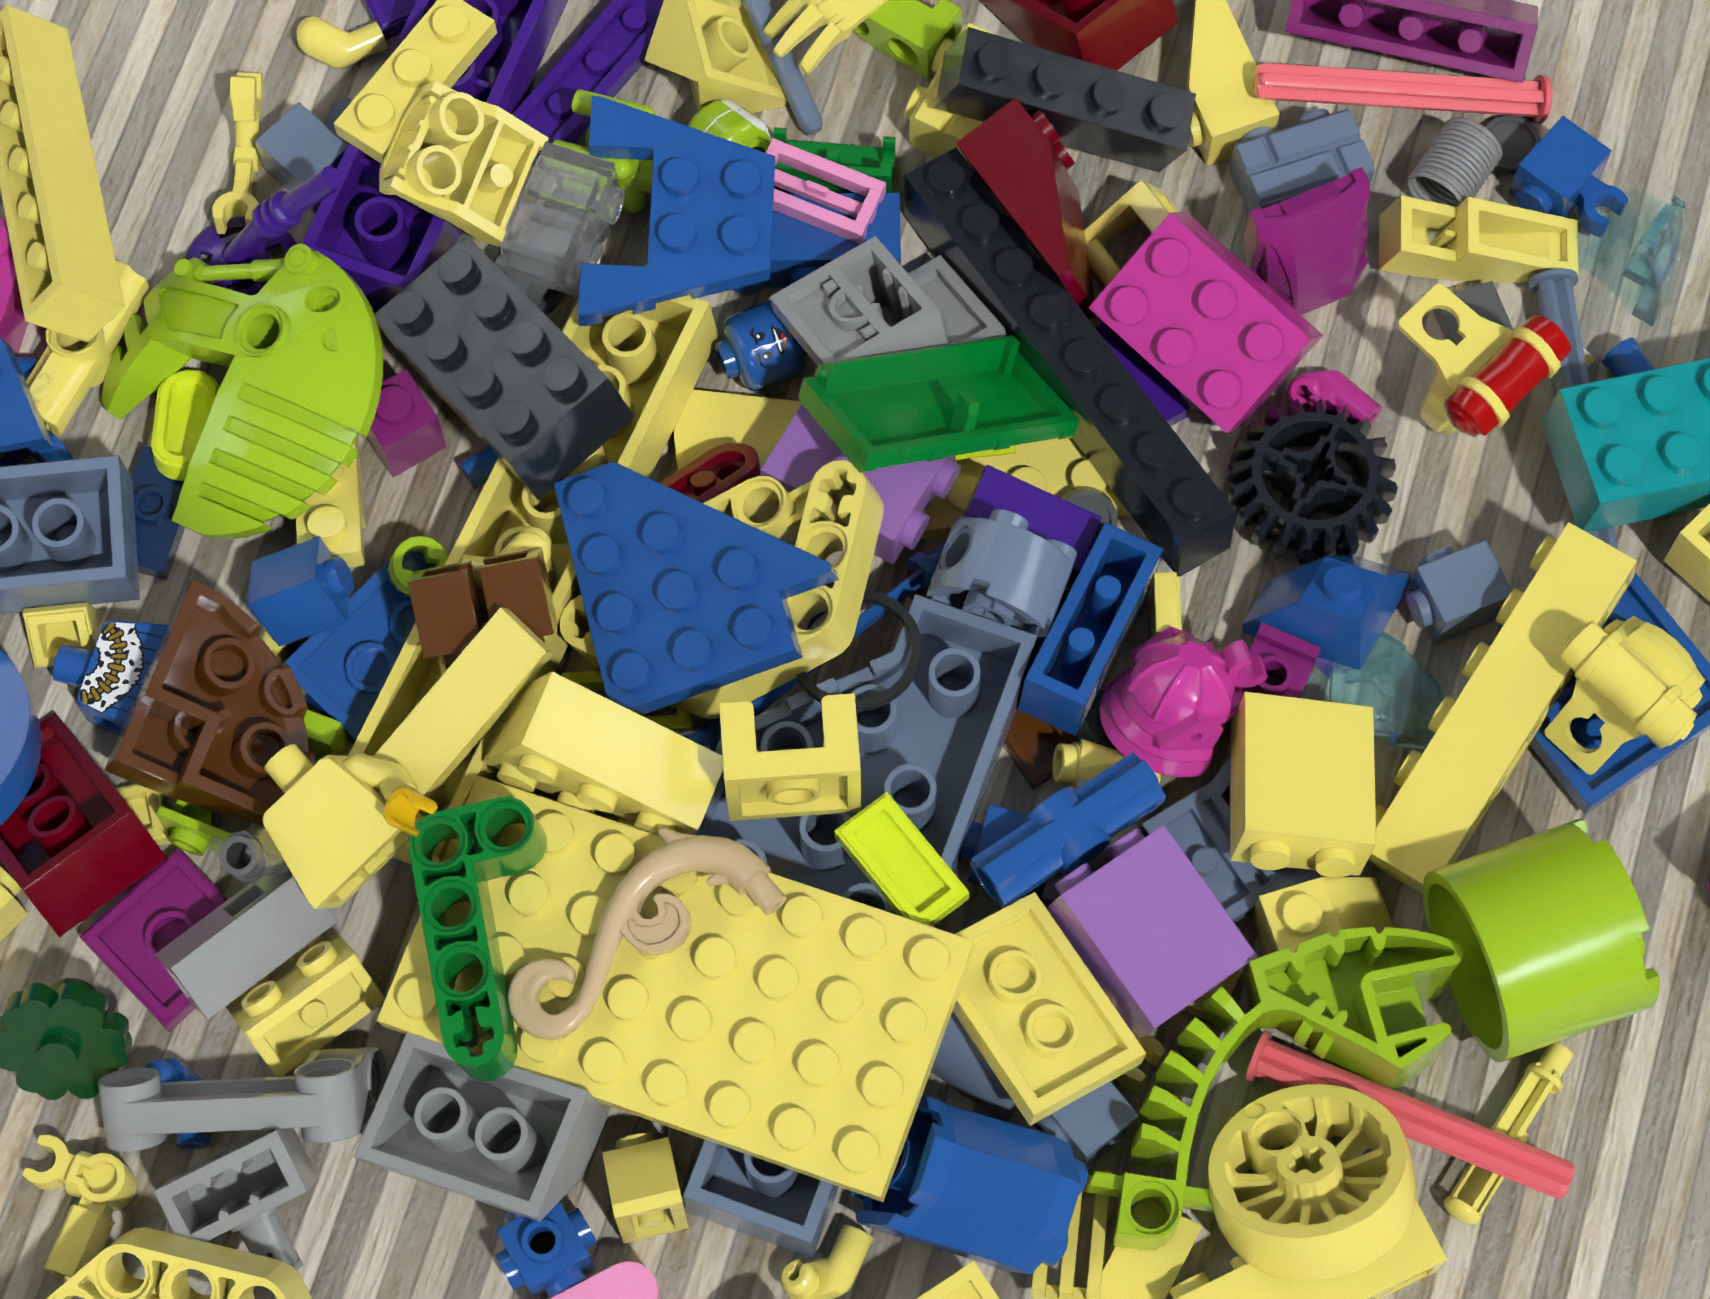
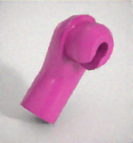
(1336, 392)

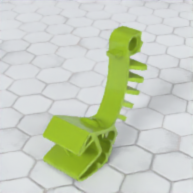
(1339, 996)

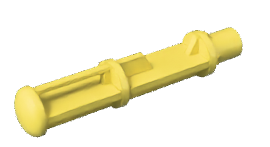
(1479, 1185)

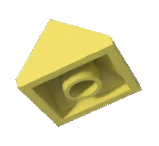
(717, 52)

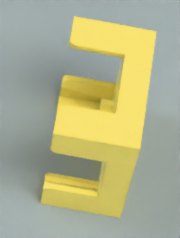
(795, 779)

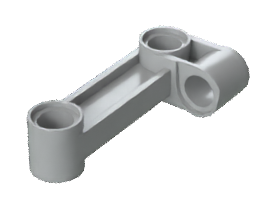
(325, 1098)

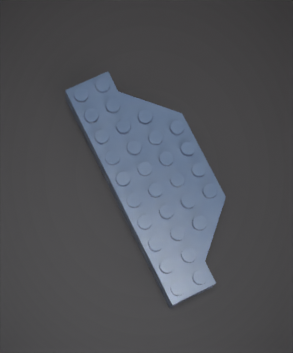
(935, 761)

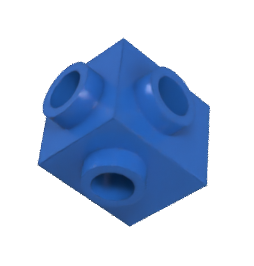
(548, 1272)

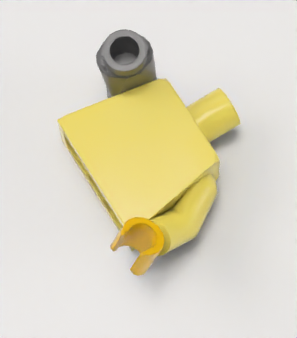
(330, 825)

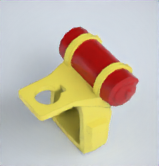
(1487, 370)

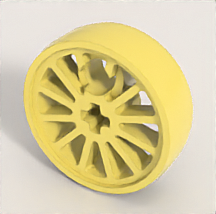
(1312, 1182)

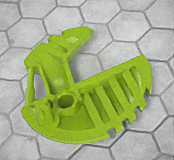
(294, 391)

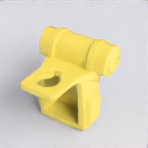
(1633, 682)

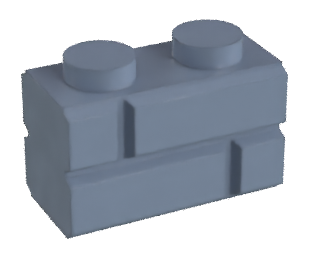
(1298, 158)

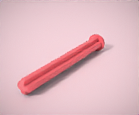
(1404, 90)
(1421, 1120)

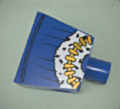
(111, 672)

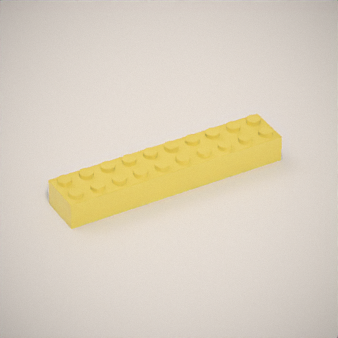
(654, 368)

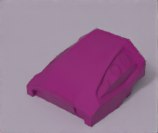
(1312, 242)

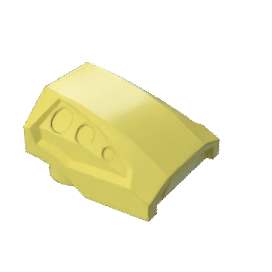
(460, 160)

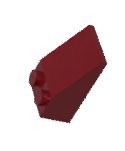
(1088, 30)
(1028, 175)
(73, 835)

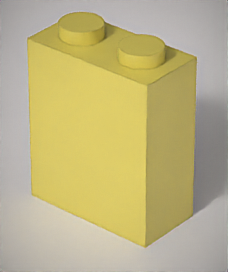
(1302, 785)

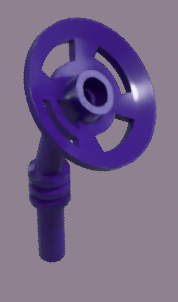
(265, 230)

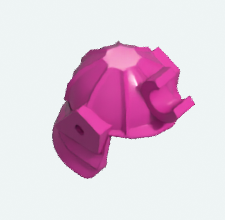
(1176, 700)

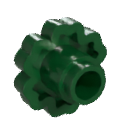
(62, 1038)

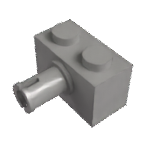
(242, 1193)

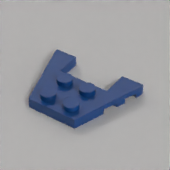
(705, 215)

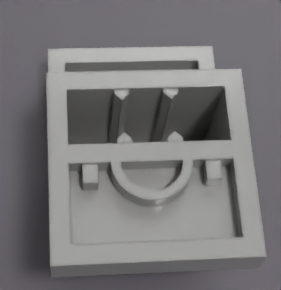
(874, 307)

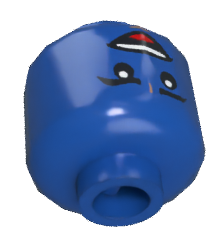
(759, 348)

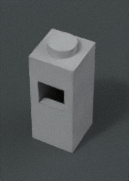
(242, 942)

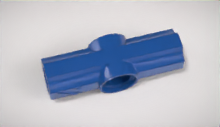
(1068, 830)

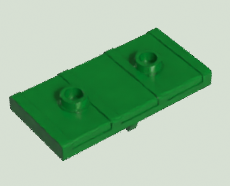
(934, 403)

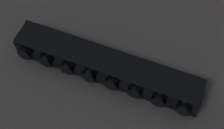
(1118, 422)

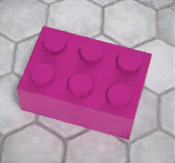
(1205, 321)

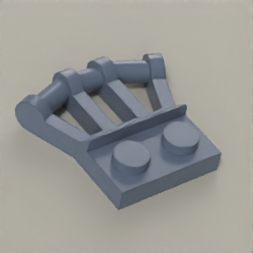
(1203, 833)

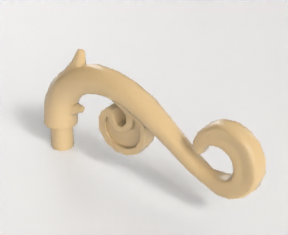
(621, 917)

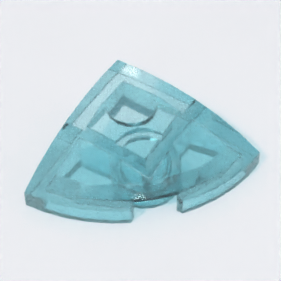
(1657, 260)
(1395, 688)

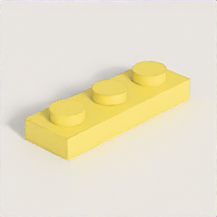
(435, 49)

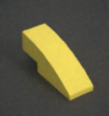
(1474, 241)

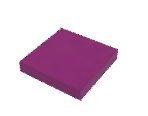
(147, 921)

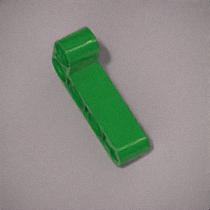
(476, 939)

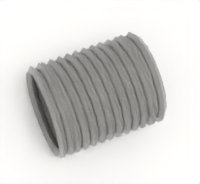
(1455, 163)

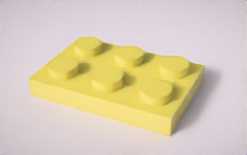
(1040, 1012)

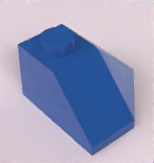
(1332, 604)

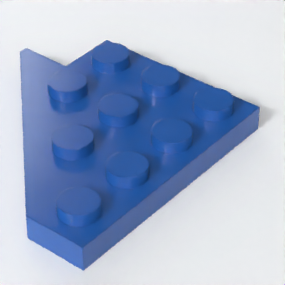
(678, 588)

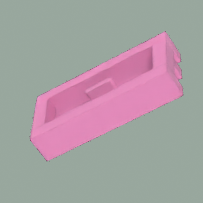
(834, 173)

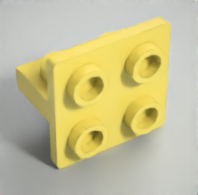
(306, 1002)

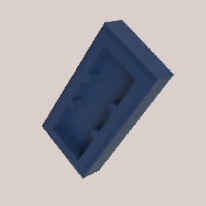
(154, 508)

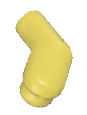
(337, 47)

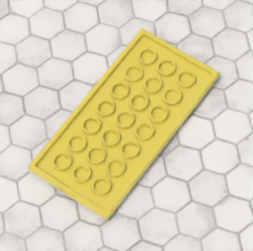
(757, 1033)

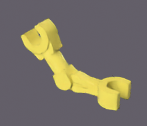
(246, 102)

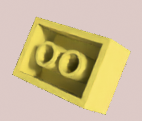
(602, 758)

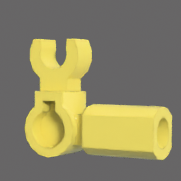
(103, 1188)

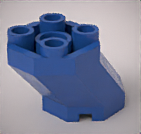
(980, 1189)

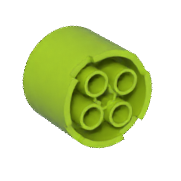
(1543, 939)

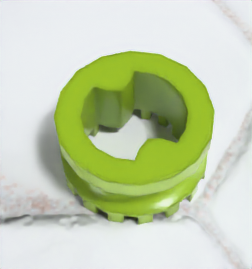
(433, 554)

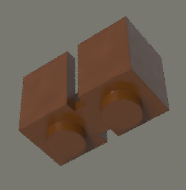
(450, 606)

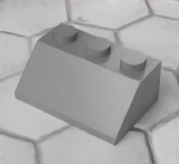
(493, 1141)

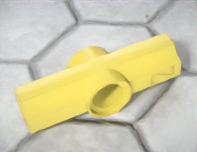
(66, 375)

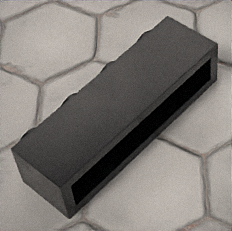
(1083, 101)

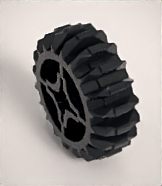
(1289, 471)

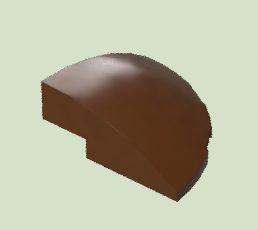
(212, 712)

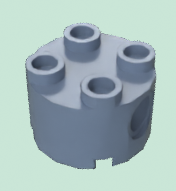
(1003, 572)

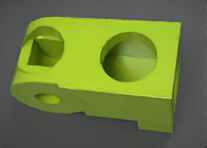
(911, 31)

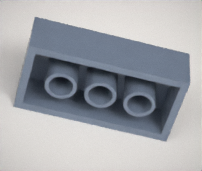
(67, 534)

